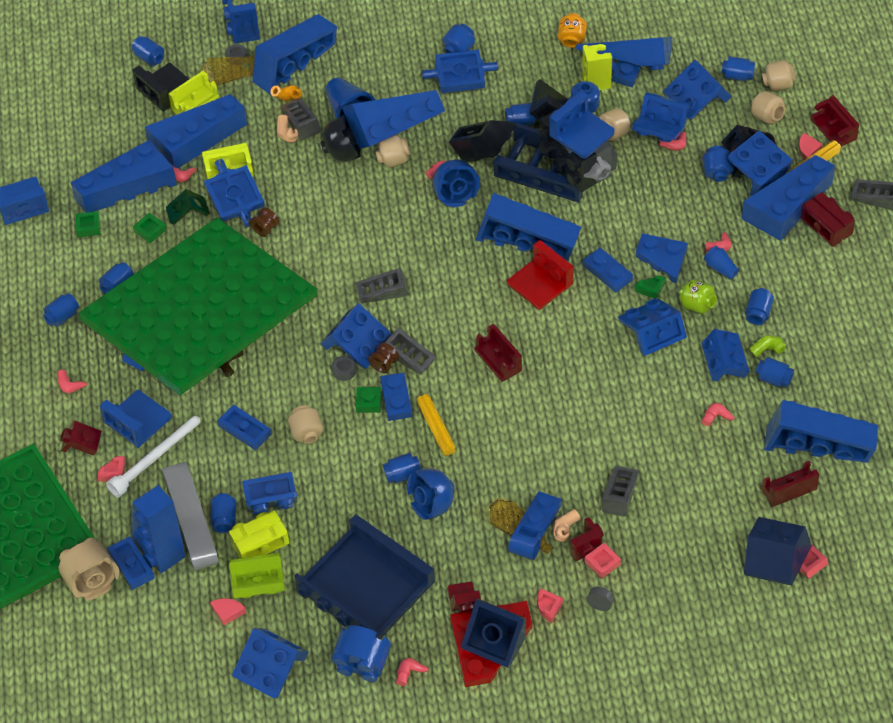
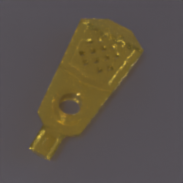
(234, 67)
(503, 519)

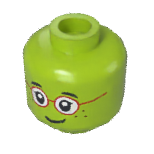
(698, 296)

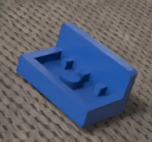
(724, 354)

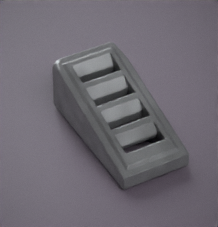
(301, 119)
(875, 199)
(384, 293)
(406, 341)
(622, 489)

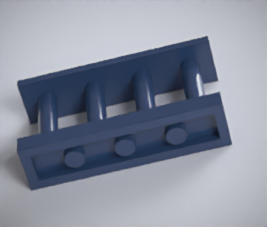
(530, 174)

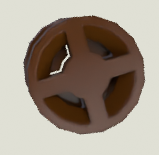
(264, 222)
(383, 358)

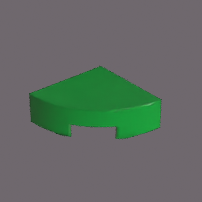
(651, 287)

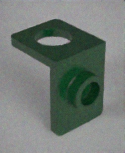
(183, 204)

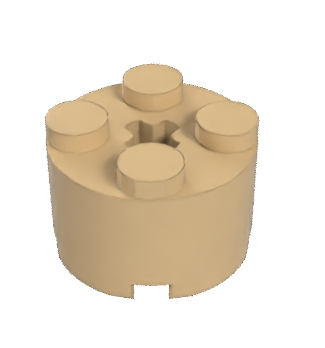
(88, 569)

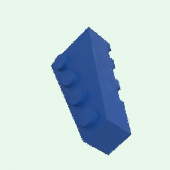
(292, 51)
(385, 117)
(197, 129)
(124, 177)
(780, 203)
(524, 226)
(820, 433)
(157, 529)

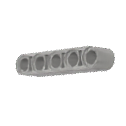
(190, 516)

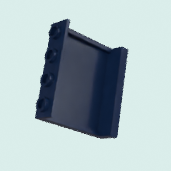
(366, 579)

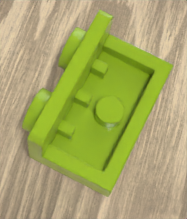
(256, 575)

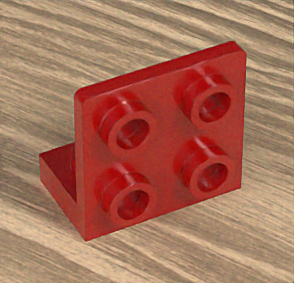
(542, 277)

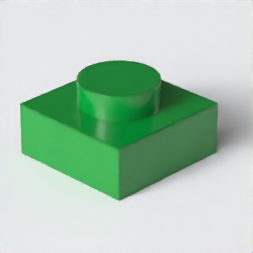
(87, 224)
(149, 228)
(368, 400)

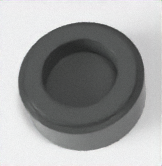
(236, 51)
(344, 368)
(600, 598)

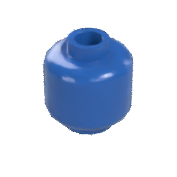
(458, 39)
(592, 92)
(717, 164)

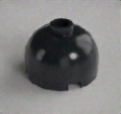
(340, 141)

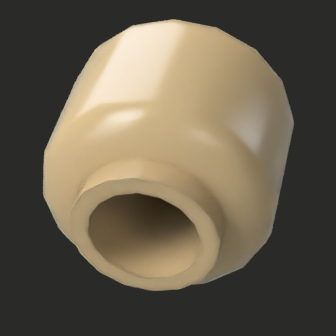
(779, 75)
(768, 107)
(618, 120)
(393, 151)
(305, 424)

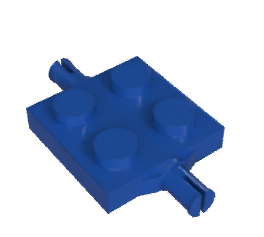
(460, 71)
(234, 193)

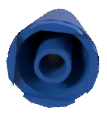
(344, 93)

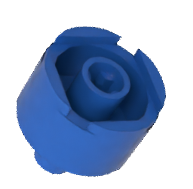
(360, 653)

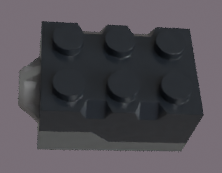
(580, 171)

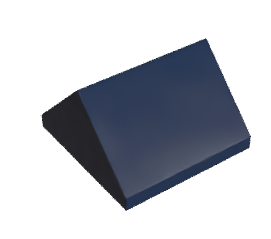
(494, 633)

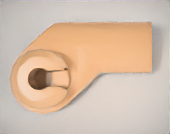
(284, 131)
(563, 523)

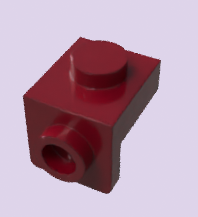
(81, 438)
(586, 542)
(462, 596)

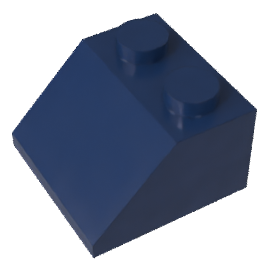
(776, 550)

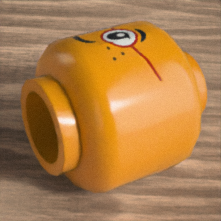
(572, 30)

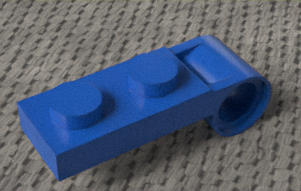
(533, 525)

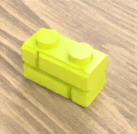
(259, 536)

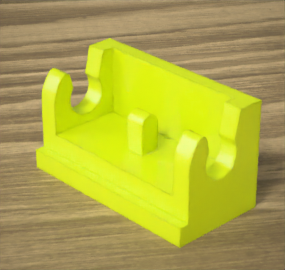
(597, 67)
(193, 93)
(233, 156)

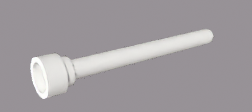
(118, 484)

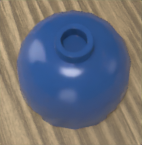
(455, 182)
(431, 492)

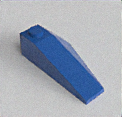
(642, 52)

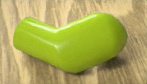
(767, 342)

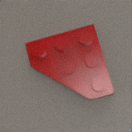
(475, 668)

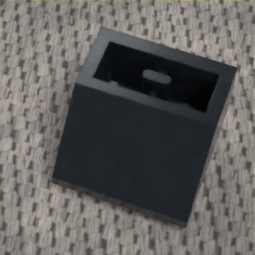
(481, 139)

